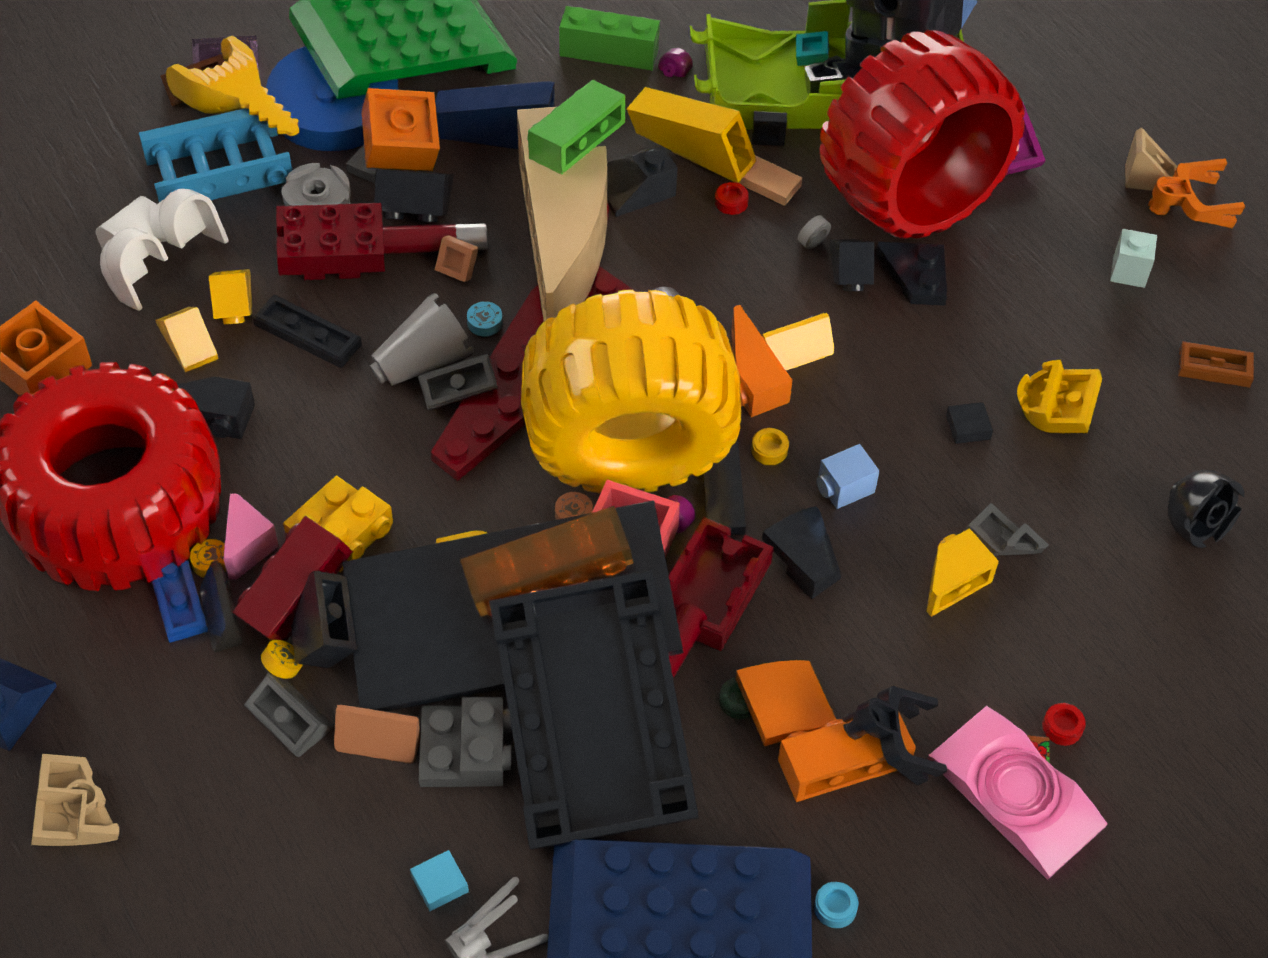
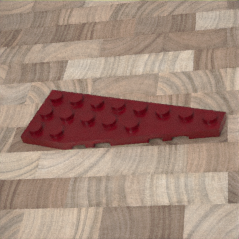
(496, 415)

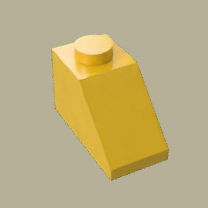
(231, 295)
(959, 570)

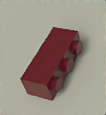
(277, 591)

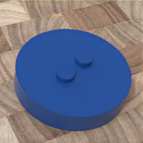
(322, 118)

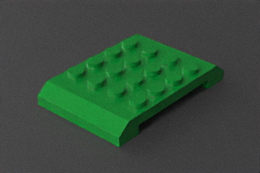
(396, 40)

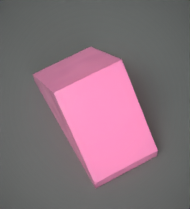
(248, 537)

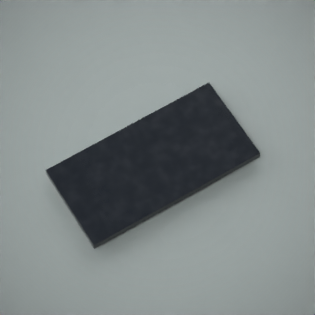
(421, 627)

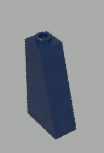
(489, 112)

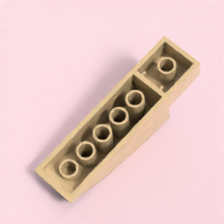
(564, 220)

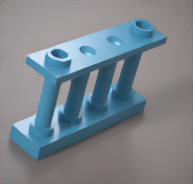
(210, 134)

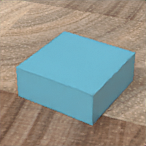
(439, 880)

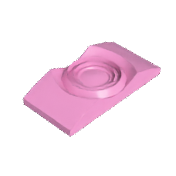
(1019, 791)

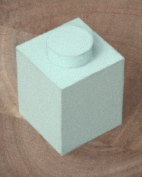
(1133, 258)

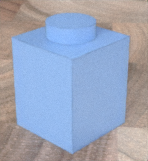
(847, 476)

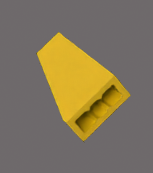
(695, 130)

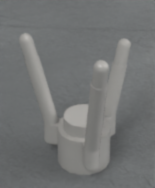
(470, 938)

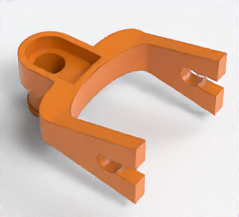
(1178, 192)

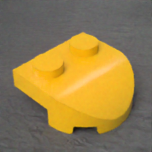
(1060, 398)

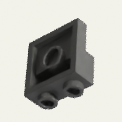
(465, 744)

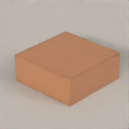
(456, 258)

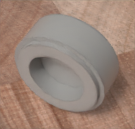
(814, 232)

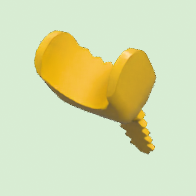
(230, 88)

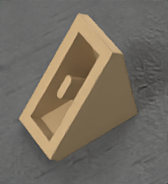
(1146, 162)

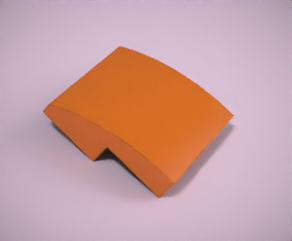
(784, 699)

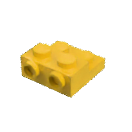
(347, 513)

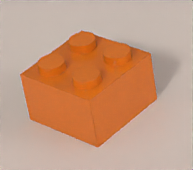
(38, 346)

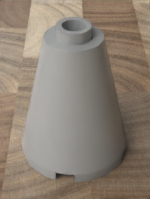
(421, 344)

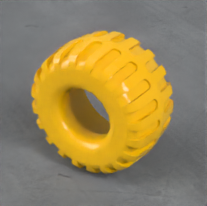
(630, 391)

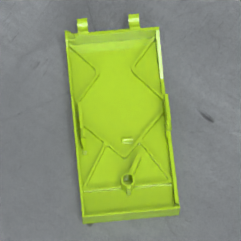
(759, 67)

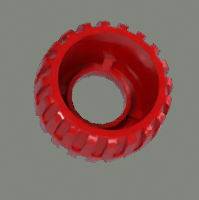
(922, 134)
(117, 527)

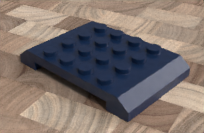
(678, 901)

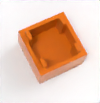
(400, 129)

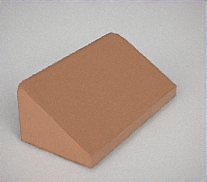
(376, 734)

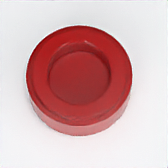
(731, 198)
(1064, 724)

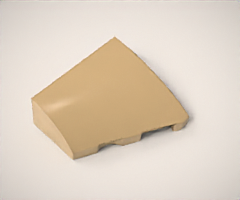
(70, 805)

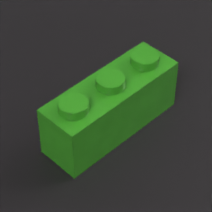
(609, 37)
(576, 126)

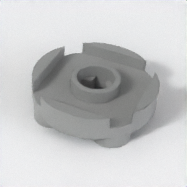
(308, 177)

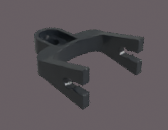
(881, 719)

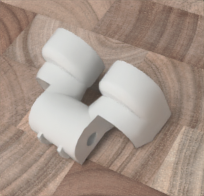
(141, 229)

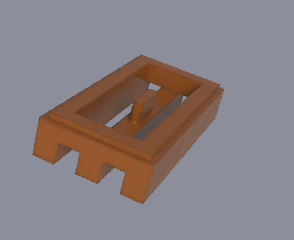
(1216, 368)

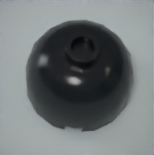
(1204, 506)

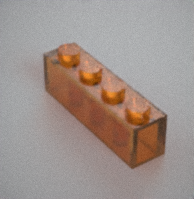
(549, 559)

